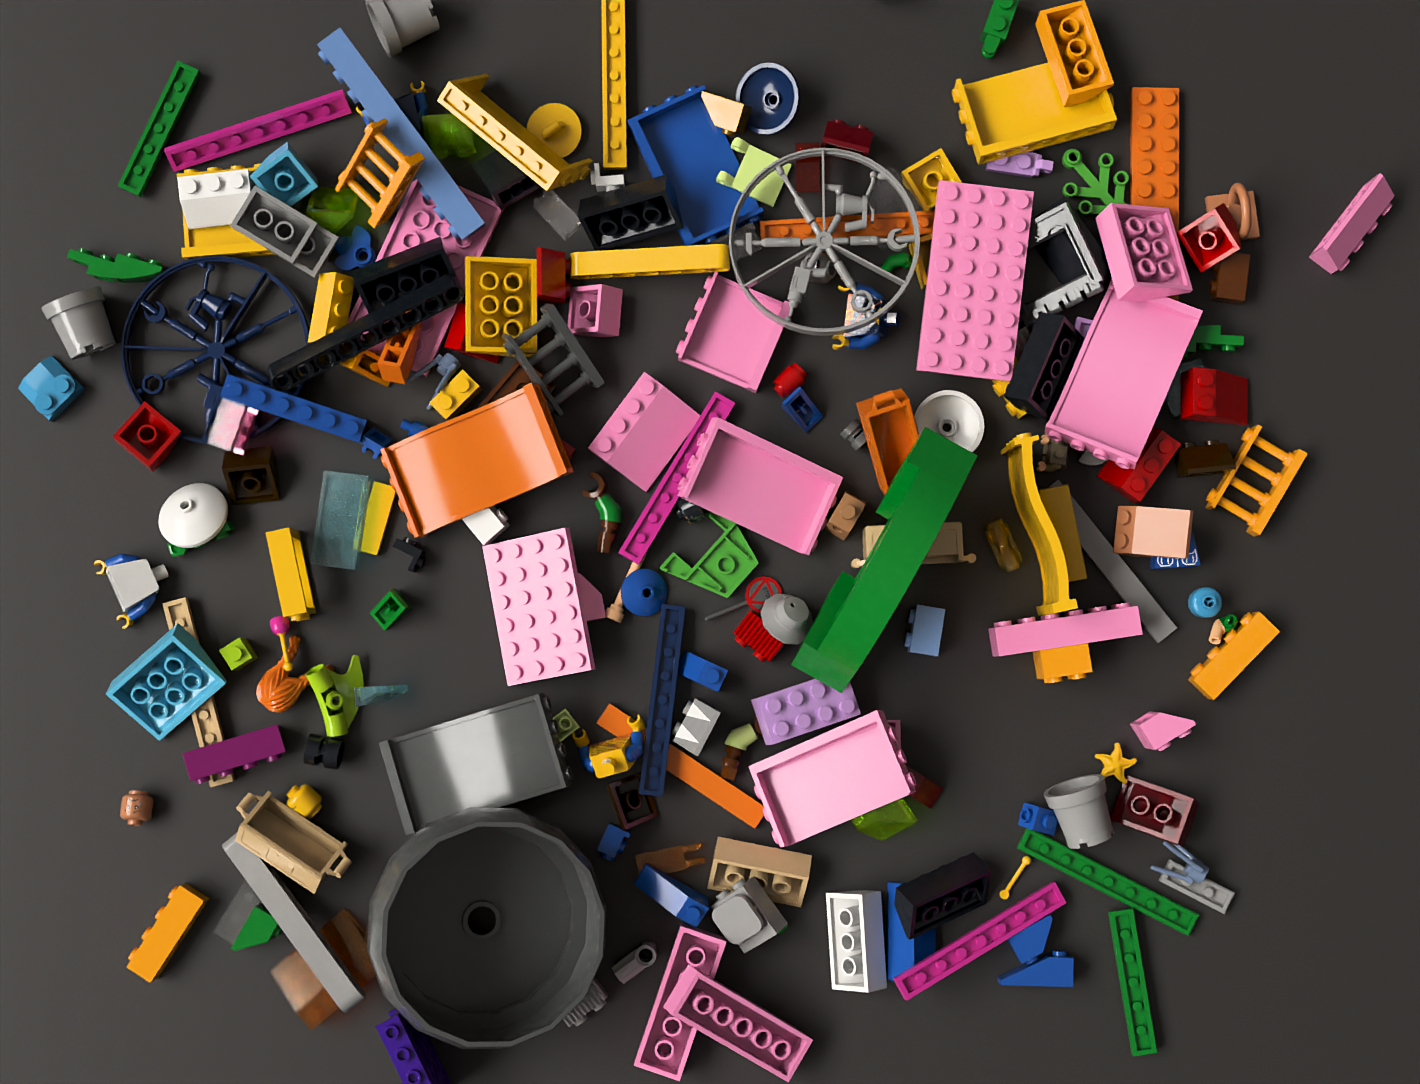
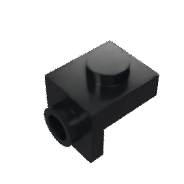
(409, 547)

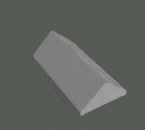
(285, 231)

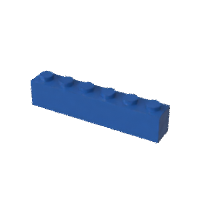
(293, 407)

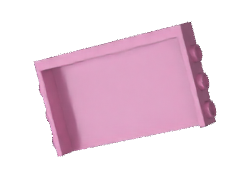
(760, 486)
(832, 778)

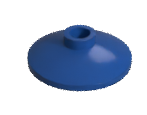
(633, 588)

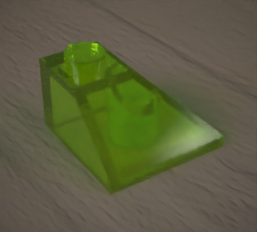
(332, 208)
(885, 820)

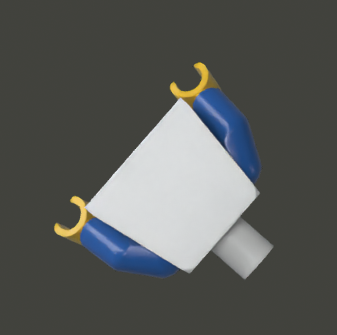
(133, 583)

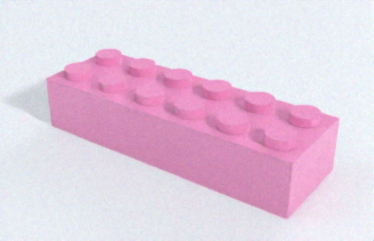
(1070, 630)
(738, 1023)
(667, 1038)

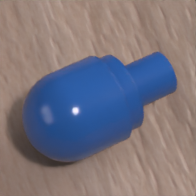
(413, 428)

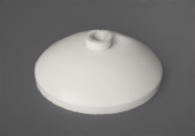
(957, 411)
(198, 522)

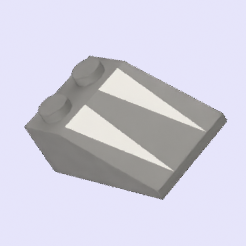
(696, 726)

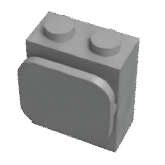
(747, 914)

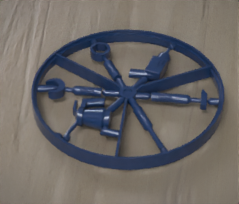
(218, 308)

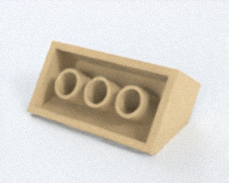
(778, 871)

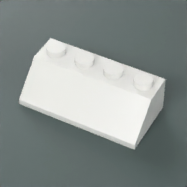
(856, 940)

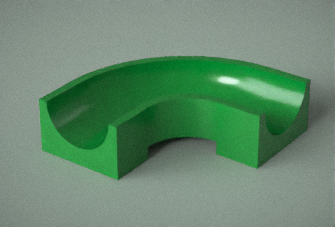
(862, 605)

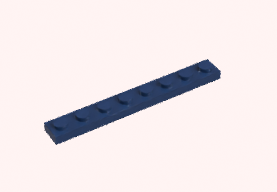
(662, 700)

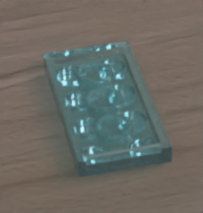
(340, 520)

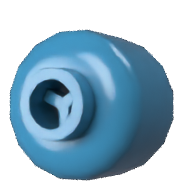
(1197, 605)

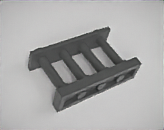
(563, 338)

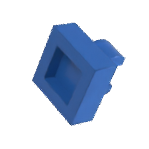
(375, 441)

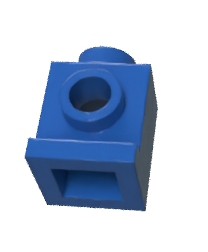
(612, 841)

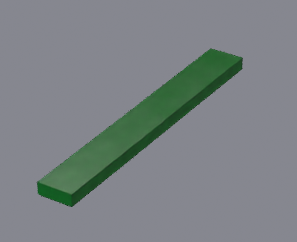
(1107, 881)

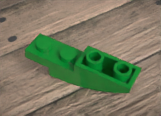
(125, 269)
(1209, 337)

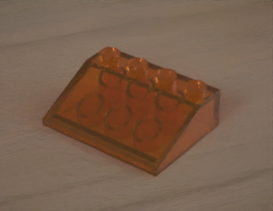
(301, 984)

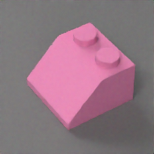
(595, 310)

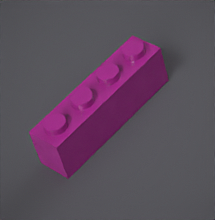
(232, 753)

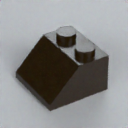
(1203, 460)
(251, 475)

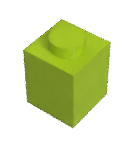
(238, 654)

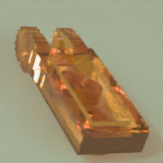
(670, 858)

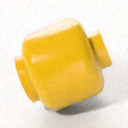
(304, 800)

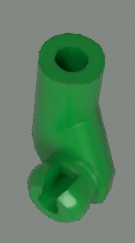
(895, 260)

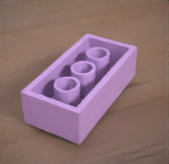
(802, 709)

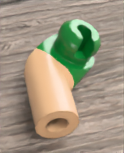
(1221, 627)

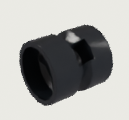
(324, 751)

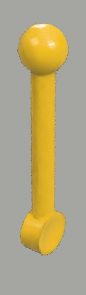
(1004, 893)

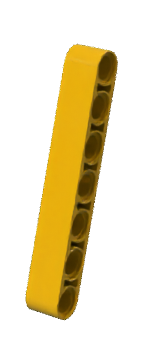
(650, 261)

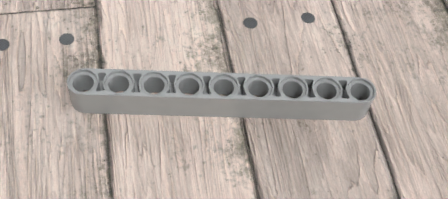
(297, 926)

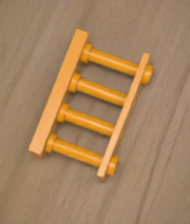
(398, 179)
(1268, 501)

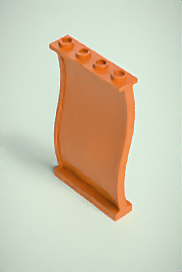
(476, 460)

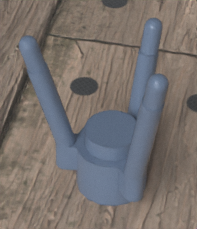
(446, 367)
(1194, 868)

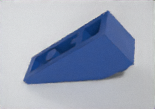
(673, 895)
(1048, 970)

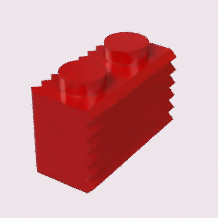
(753, 633)

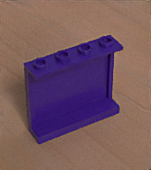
(411, 1052)

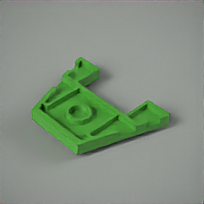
(722, 565)

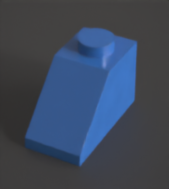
(701, 671)
(1031, 940)

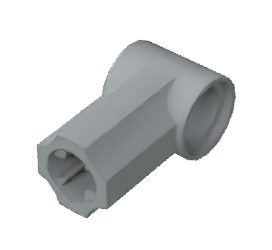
(634, 962)

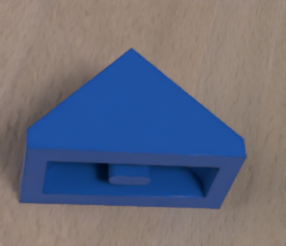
(801, 409)

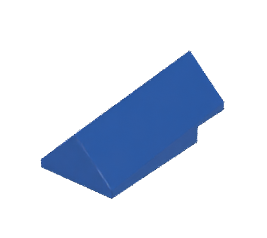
(900, 950)

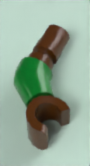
(609, 512)

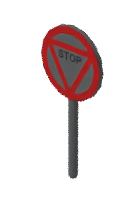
(756, 594)

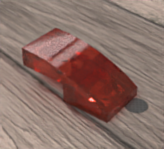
(807, 169)

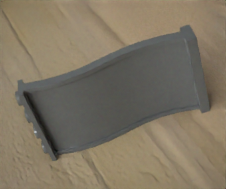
(477, 762)

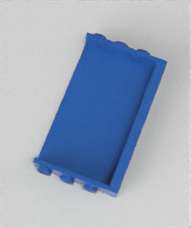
(688, 147)

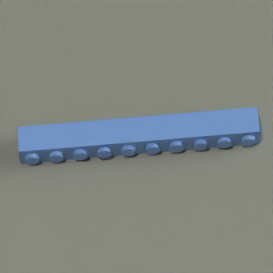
(378, 105)

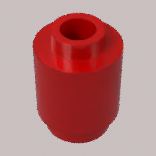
(789, 380)

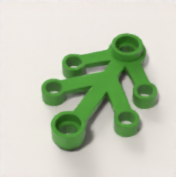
(1097, 188)

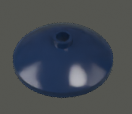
(758, 90)

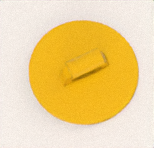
(556, 127)

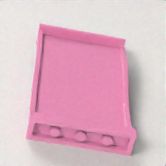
(1122, 376)

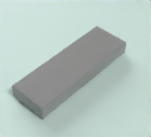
(1205, 892)

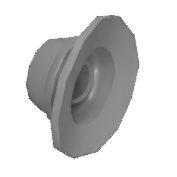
(786, 618)

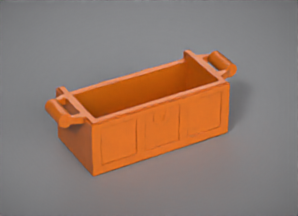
(888, 432)

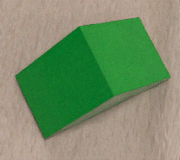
(390, 609)

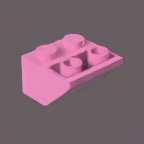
(1158, 729)

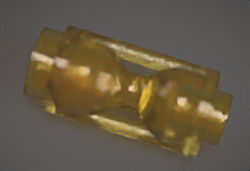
(998, 534)

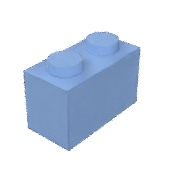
(925, 630)

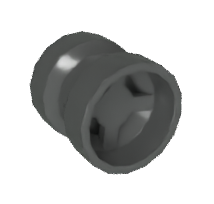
(851, 431)

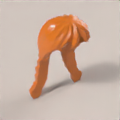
(276, 688)

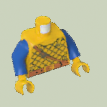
(613, 754)

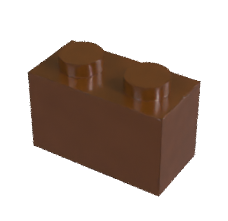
(1230, 279)

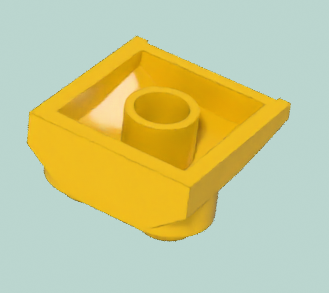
(924, 176)

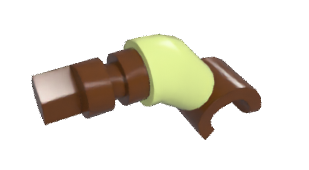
(736, 742)

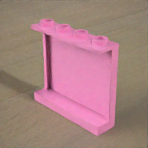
(731, 335)

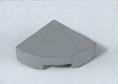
(1089, 460)

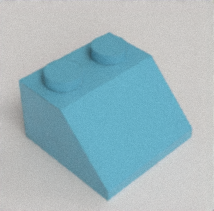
(285, 176)

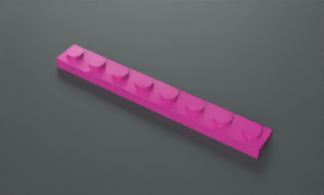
(258, 130)
(666, 493)
(979, 940)

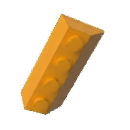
(1073, 52)

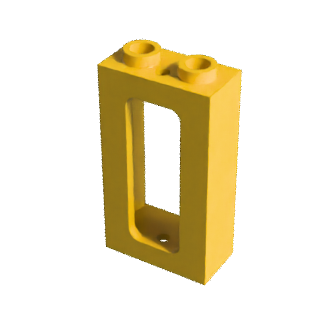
(291, 574)

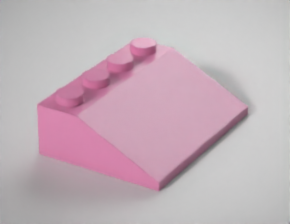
(1142, 252)
(644, 432)

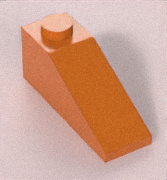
(399, 355)

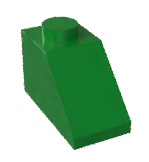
(257, 929)

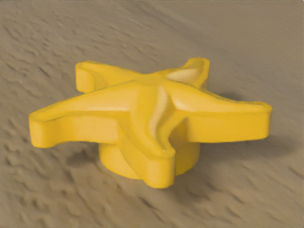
(1115, 764)

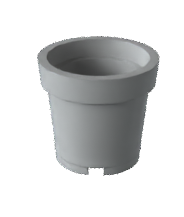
(401, 22)
(81, 322)
(1081, 810)

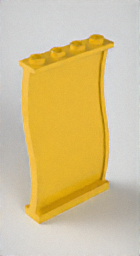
(1038, 526)

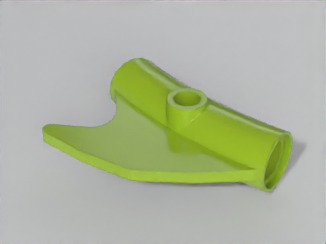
(340, 687)

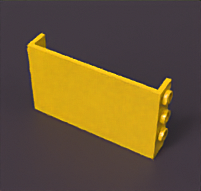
(1025, 114)
(508, 136)

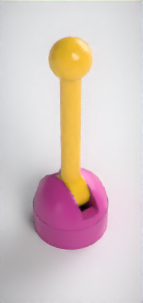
(280, 626)

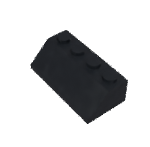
(630, 213)
(1061, 255)
(402, 273)
(1044, 365)
(942, 895)

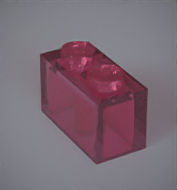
(232, 426)

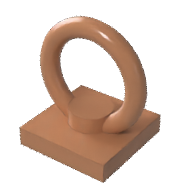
(1242, 208)

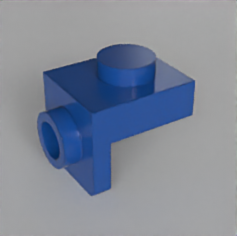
(1038, 819)

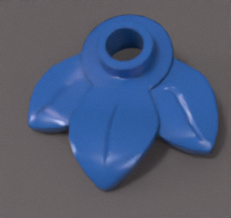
(352, 248)

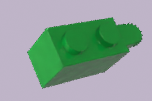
(997, 26)

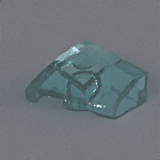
(378, 694)

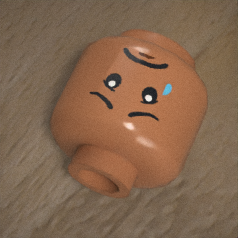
(136, 807)

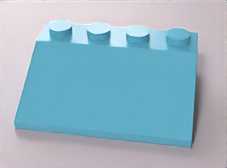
(166, 682)

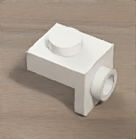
(605, 183)

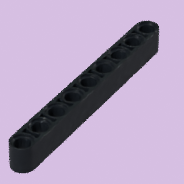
(360, 342)

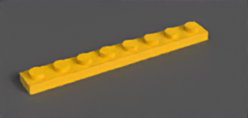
(614, 85)

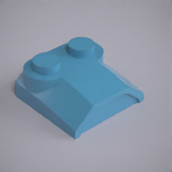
(50, 387)

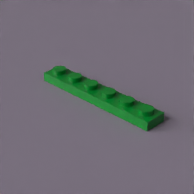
(159, 129)
(1132, 982)

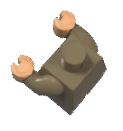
(1055, 455)

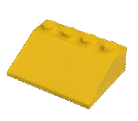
(499, 302)

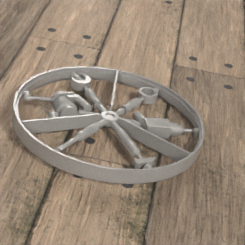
(845, 205)

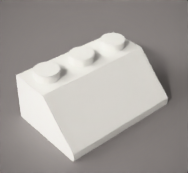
(213, 197)

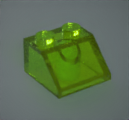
(448, 135)

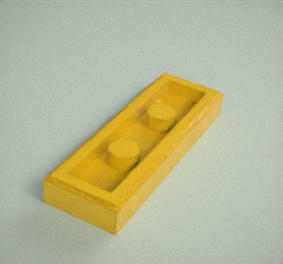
(377, 517)

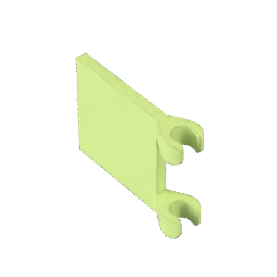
(751, 165)

